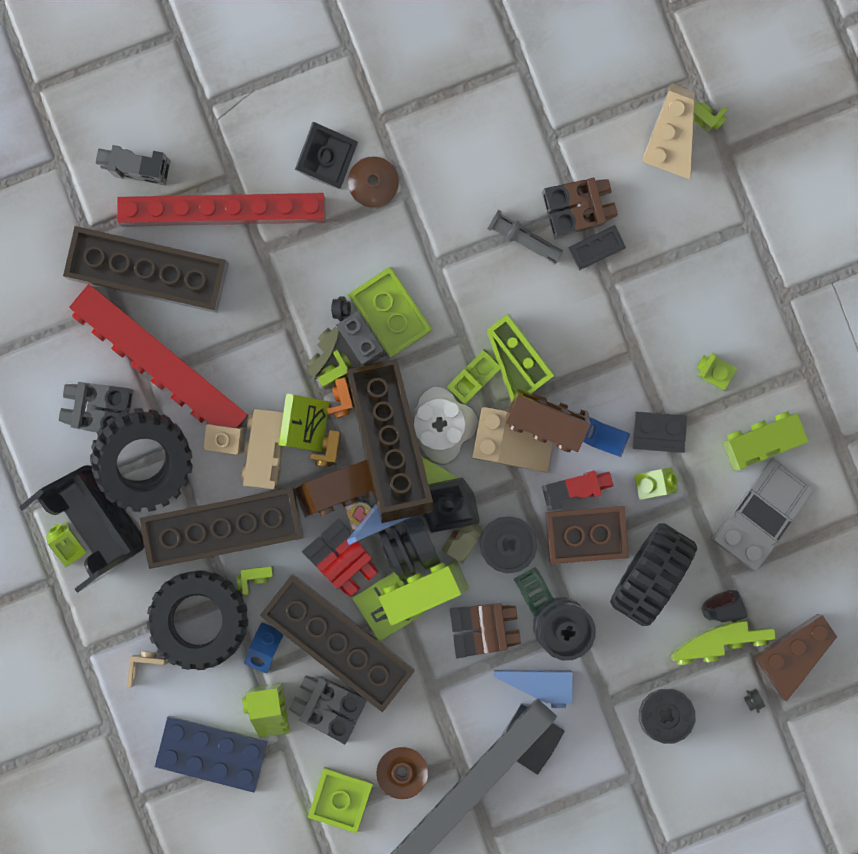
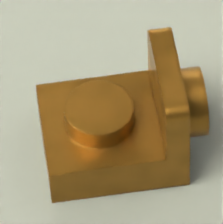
(331, 446)

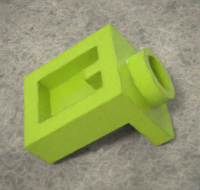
(705, 119)
(715, 371)
(331, 373)
(65, 544)
(259, 575)

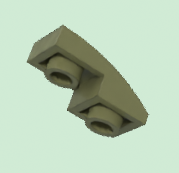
(327, 344)

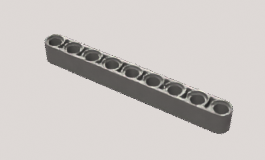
(478, 780)

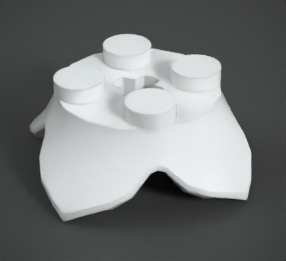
(460, 420)

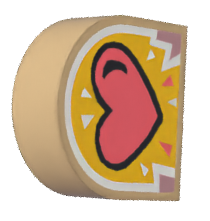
(356, 513)

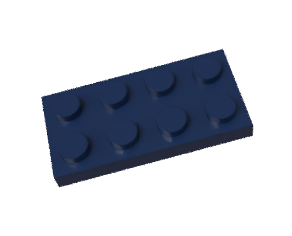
(211, 754)

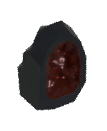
(724, 607)

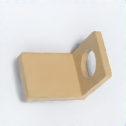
(224, 439)
(145, 657)

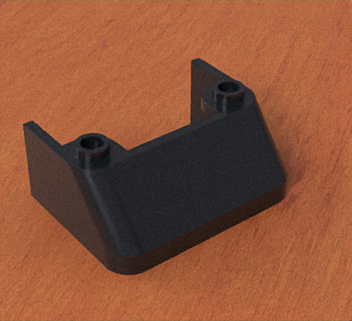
(100, 522)

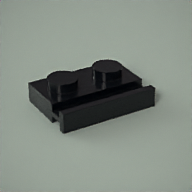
(659, 432)

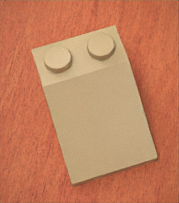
(502, 445)

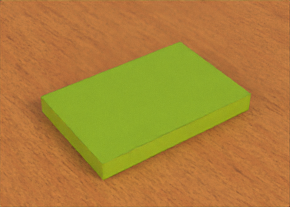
(390, 312)

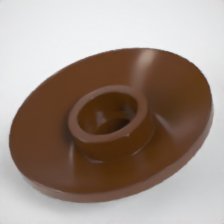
(377, 194)
(398, 786)

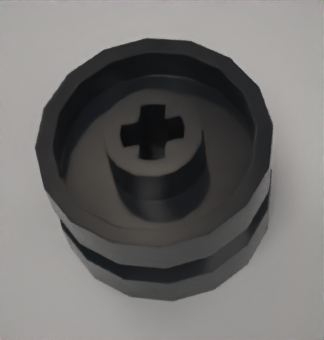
(511, 559)
(575, 622)

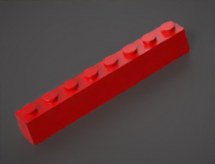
(221, 209)
(156, 359)

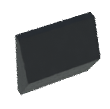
(326, 155)
(452, 505)
(542, 748)

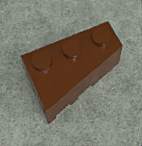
(335, 488)
(795, 655)

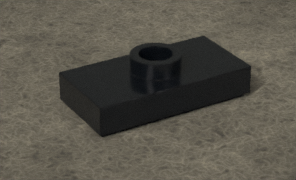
(597, 247)

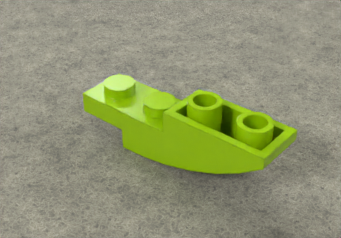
(711, 642)

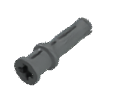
(514, 231)

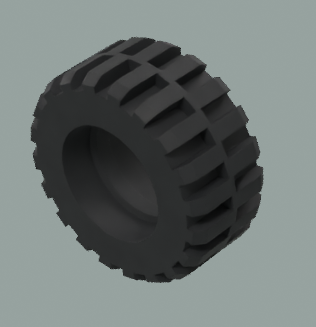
(145, 492)
(654, 574)
(162, 620)

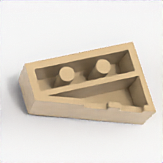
(672, 136)
(263, 450)

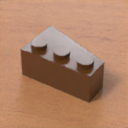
(548, 421)

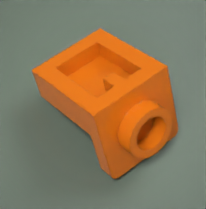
(341, 393)

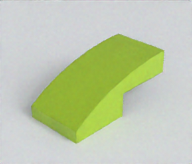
(474, 377)

